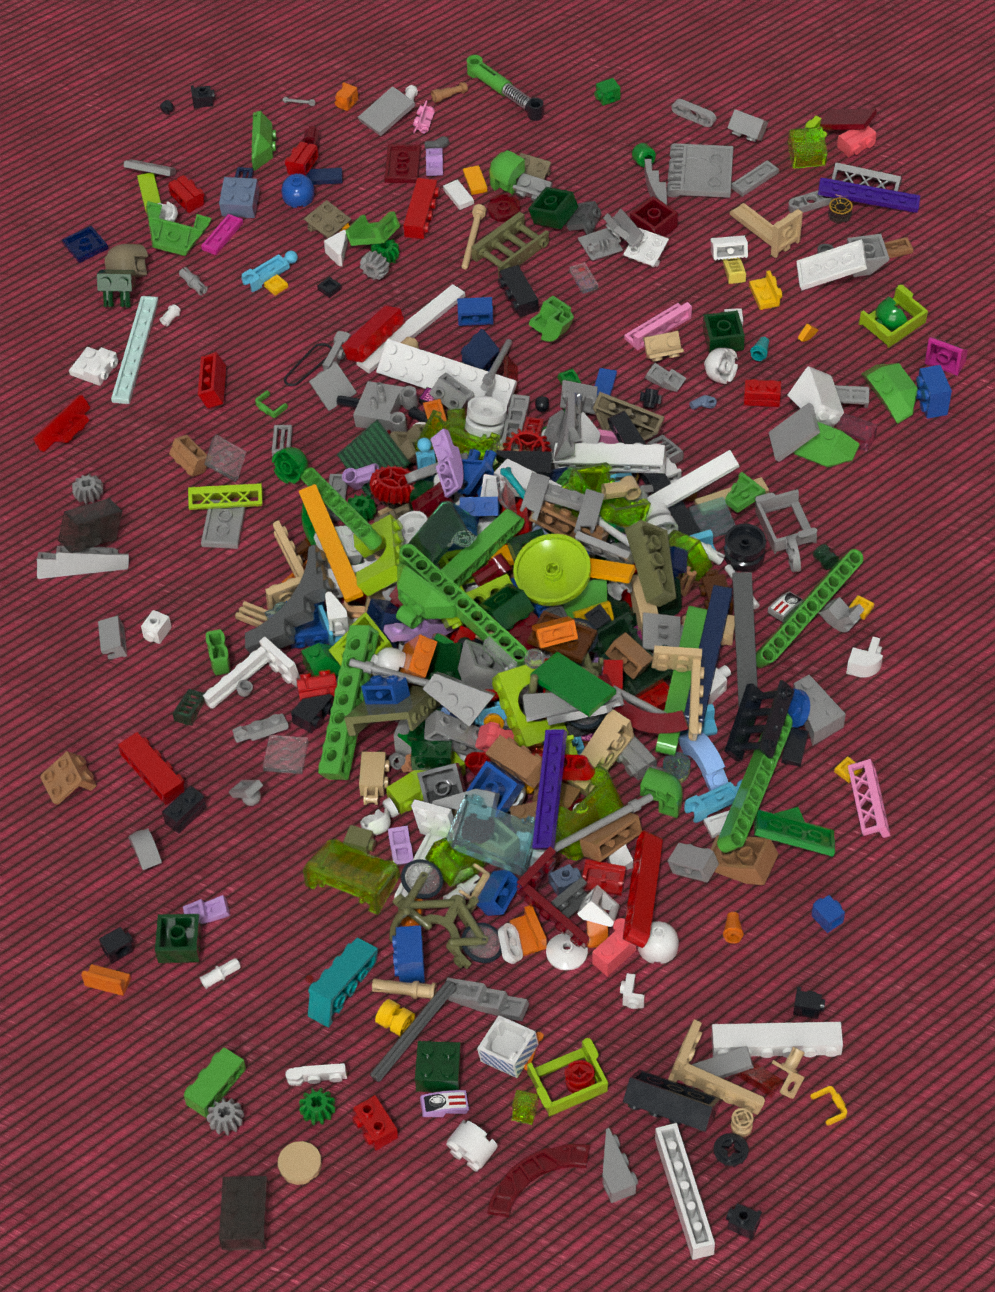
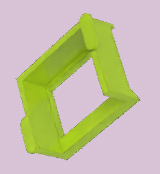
(903, 298)
(590, 1054)

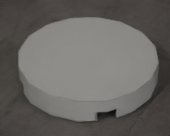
(793, 553)

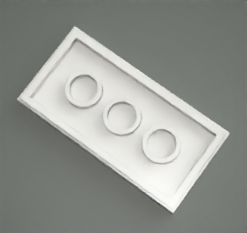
(831, 264)

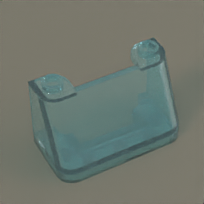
(492, 835)

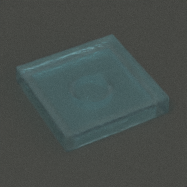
(713, 516)

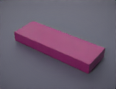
(222, 234)

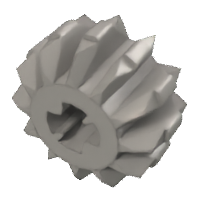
(374, 265)
(87, 488)
(225, 1116)

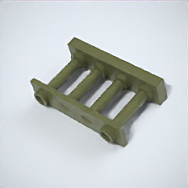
(507, 232)

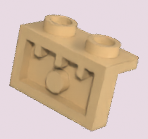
(662, 345)

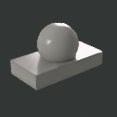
(248, 791)

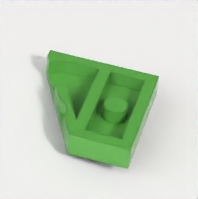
(743, 493)

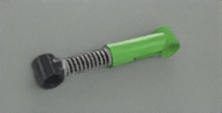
(503, 86)

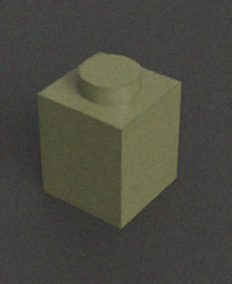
(360, 839)

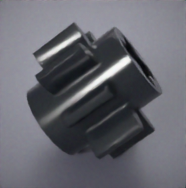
(650, 397)

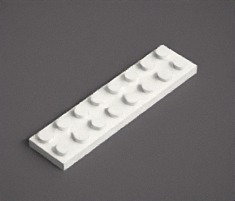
(425, 368)

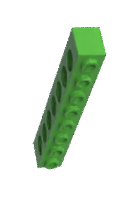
(338, 745)

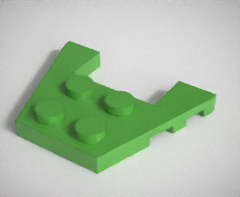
(171, 235)

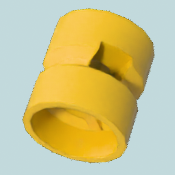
(392, 1016)

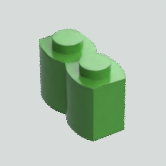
(218, 652)

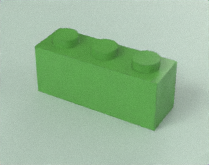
(214, 1081)

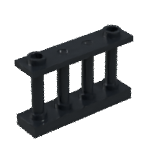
(746, 717)

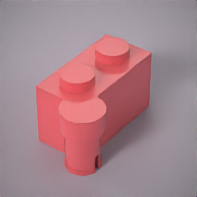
(613, 950)

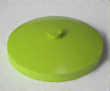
(552, 569)

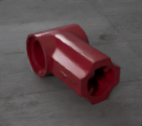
(311, 135)
(494, 569)

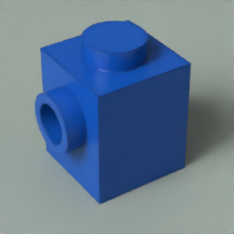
(828, 913)

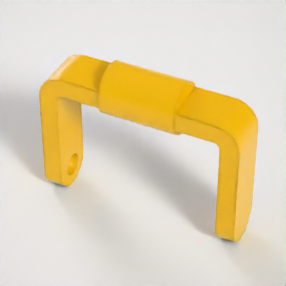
(837, 1100)

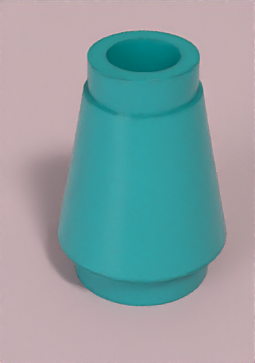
(760, 349)

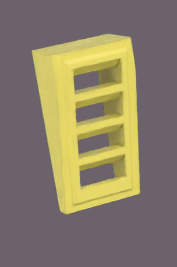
(736, 272)

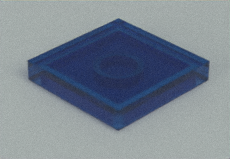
(85, 244)

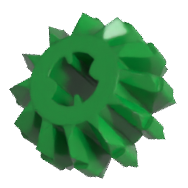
(388, 249)
(364, 506)
(317, 1113)

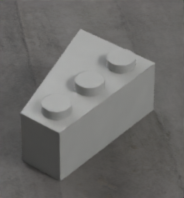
(458, 697)

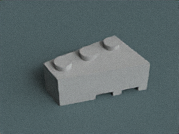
(824, 714)

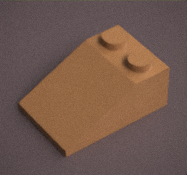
(748, 863)

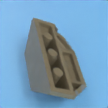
(645, 421)

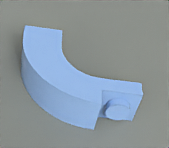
(706, 758)

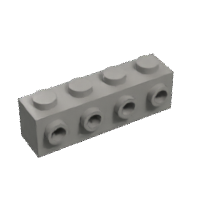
(448, 728)

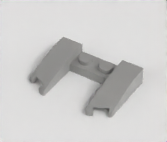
(587, 504)

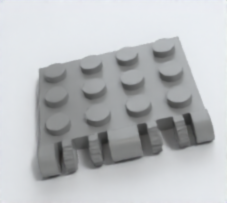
(700, 170)

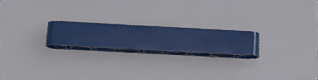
(711, 643)

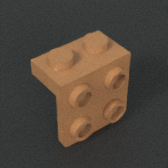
(67, 775)

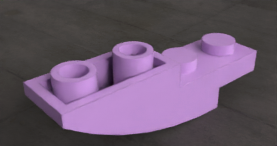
(450, 462)
(427, 628)

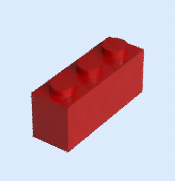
(212, 380)

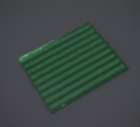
(372, 447)

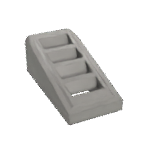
(677, 453)

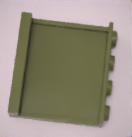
(413, 708)

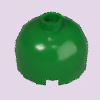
(890, 315)
(290, 464)

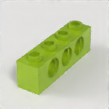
(480, 593)

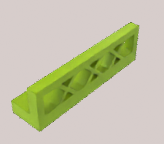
(225, 493)

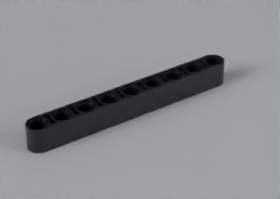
(628, 434)

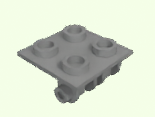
(600, 244)
(587, 392)

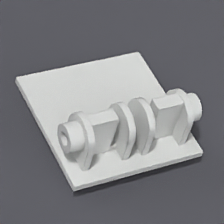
(648, 249)

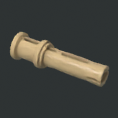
(414, 989)

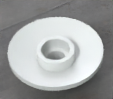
(562, 958)

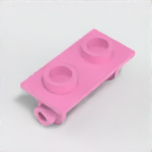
(424, 119)

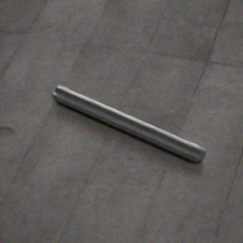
(412, 1031)

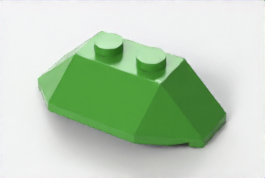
(262, 140)
(893, 389)
(829, 447)
(422, 596)

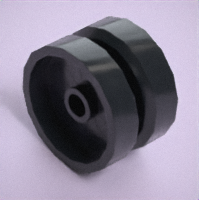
(745, 547)

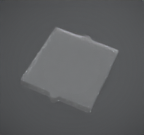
(505, 495)

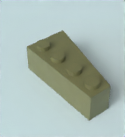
(653, 561)

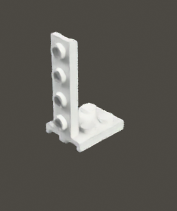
(266, 653)
(434, 823)

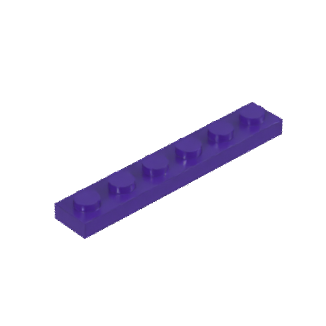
(869, 195)
(549, 789)

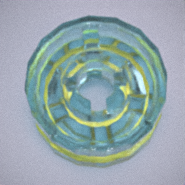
(682, 772)

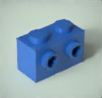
(477, 309)
(385, 690)
(497, 892)

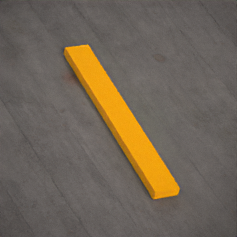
(330, 543)
(599, 568)

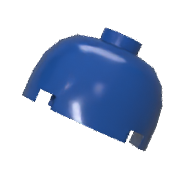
(297, 190)

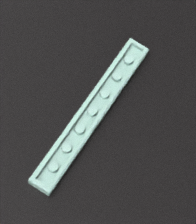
(135, 350)

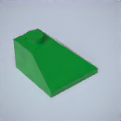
(319, 658)

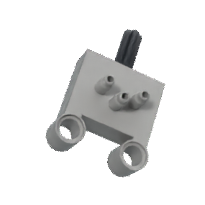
(382, 404)

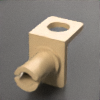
(790, 1066)

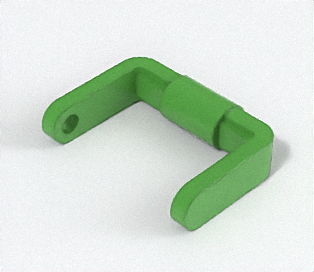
(266, 409)

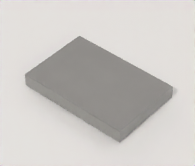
(386, 111)
(794, 432)
(223, 527)
(604, 549)

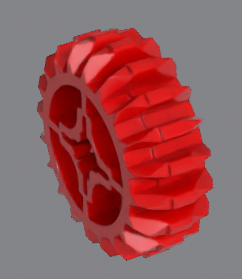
(521, 437)
(391, 485)

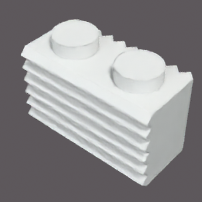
(729, 247)

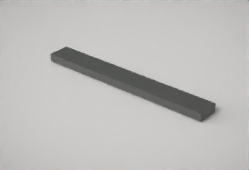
(744, 631)

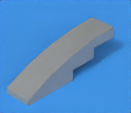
(655, 188)
(516, 416)
(490, 1001)

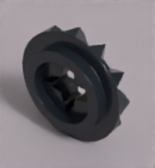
(725, 1142)

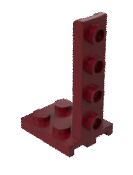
(526, 889)

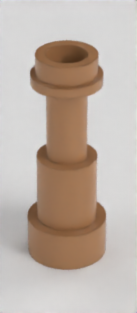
(437, 95)

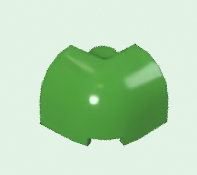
(505, 170)
(553, 319)
(665, 789)

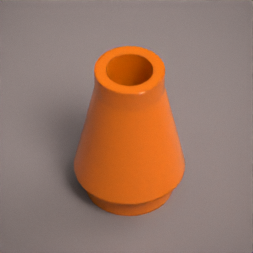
(733, 931)

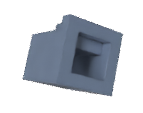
(563, 878)

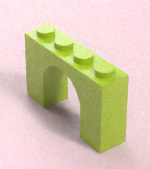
(384, 570)
(508, 686)

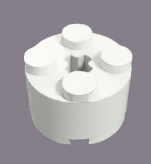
(471, 1144)

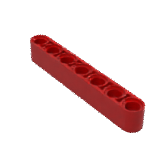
(575, 766)
(642, 889)

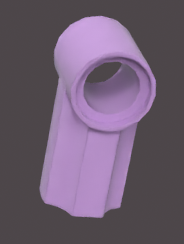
(358, 477)

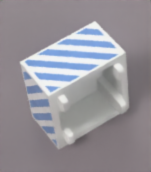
(507, 1046)

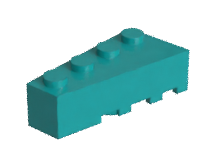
(340, 981)

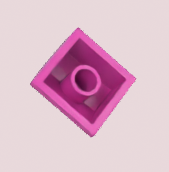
(945, 354)

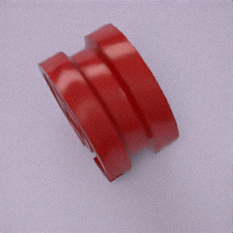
(579, 1068)

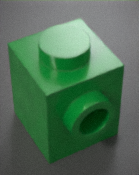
(607, 91)

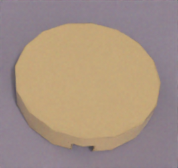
(299, 1162)

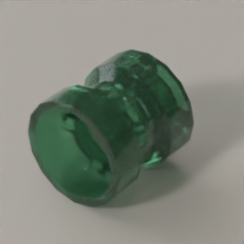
(825, 556)

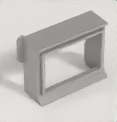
(771, 502)

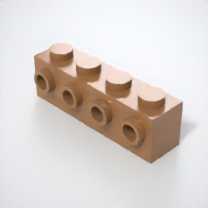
(563, 522)

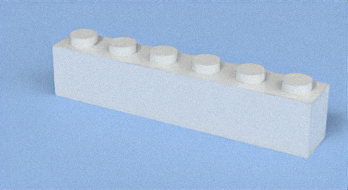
(621, 456)
(778, 1038)
(684, 1191)

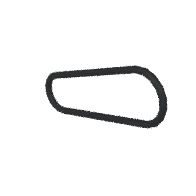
(294, 384)

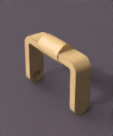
(480, 885)

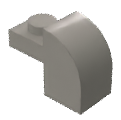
(840, 616)
(145, 848)

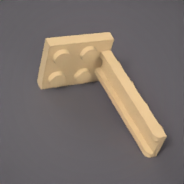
(779, 235)
(284, 591)
(681, 660)
(708, 1082)

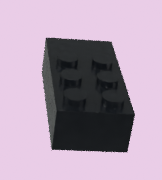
(671, 1100)

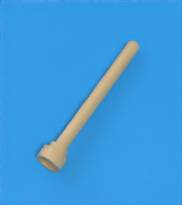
(478, 213)

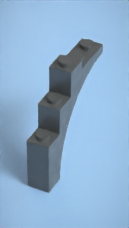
(298, 608)

